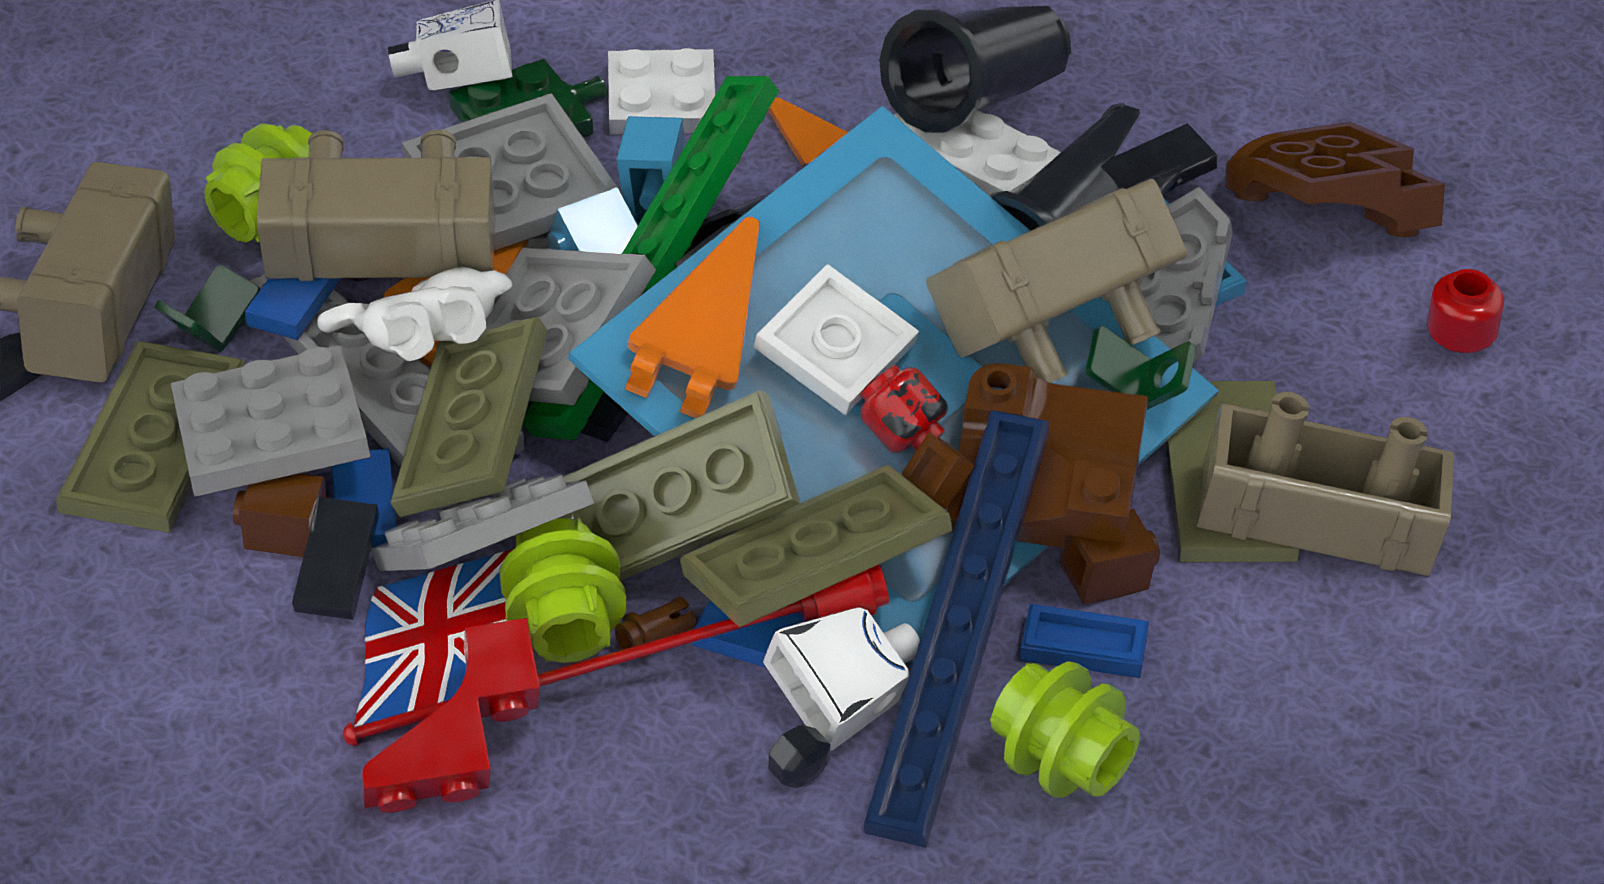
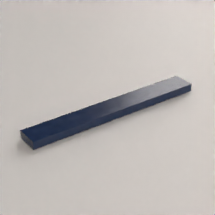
(957, 630)

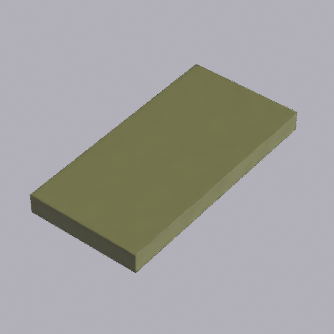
(469, 418)
(135, 454)
(1185, 462)
(689, 485)
(815, 545)

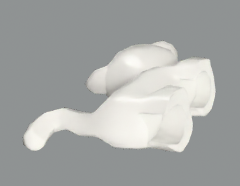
(438, 309)

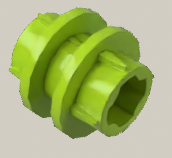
(235, 178)
(565, 588)
(1065, 729)

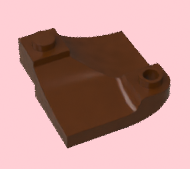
(1340, 166)
(1087, 461)

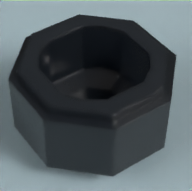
(799, 756)

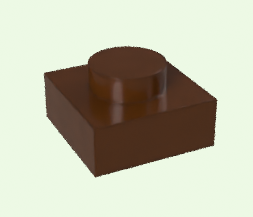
(938, 470)

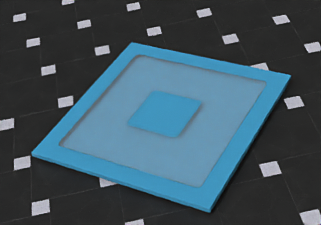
(887, 220)

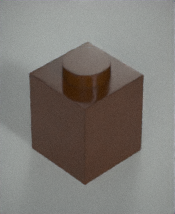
(278, 513)
(1111, 569)

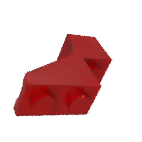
(448, 748)

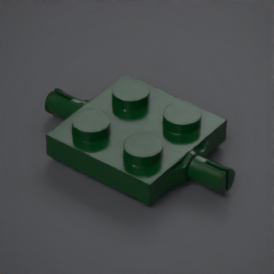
(526, 84)

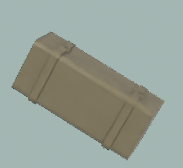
(375, 213)
(1055, 268)
(92, 271)
(1327, 486)

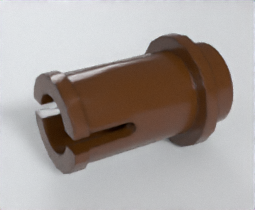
(654, 624)

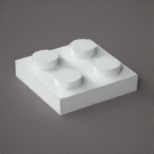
(660, 85)
(835, 338)

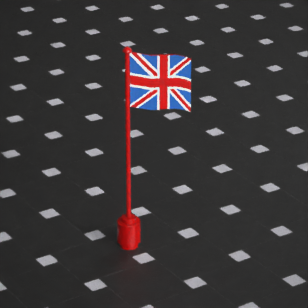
(420, 624)

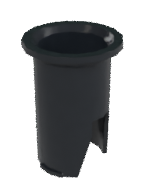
(950, 65)
(1077, 173)

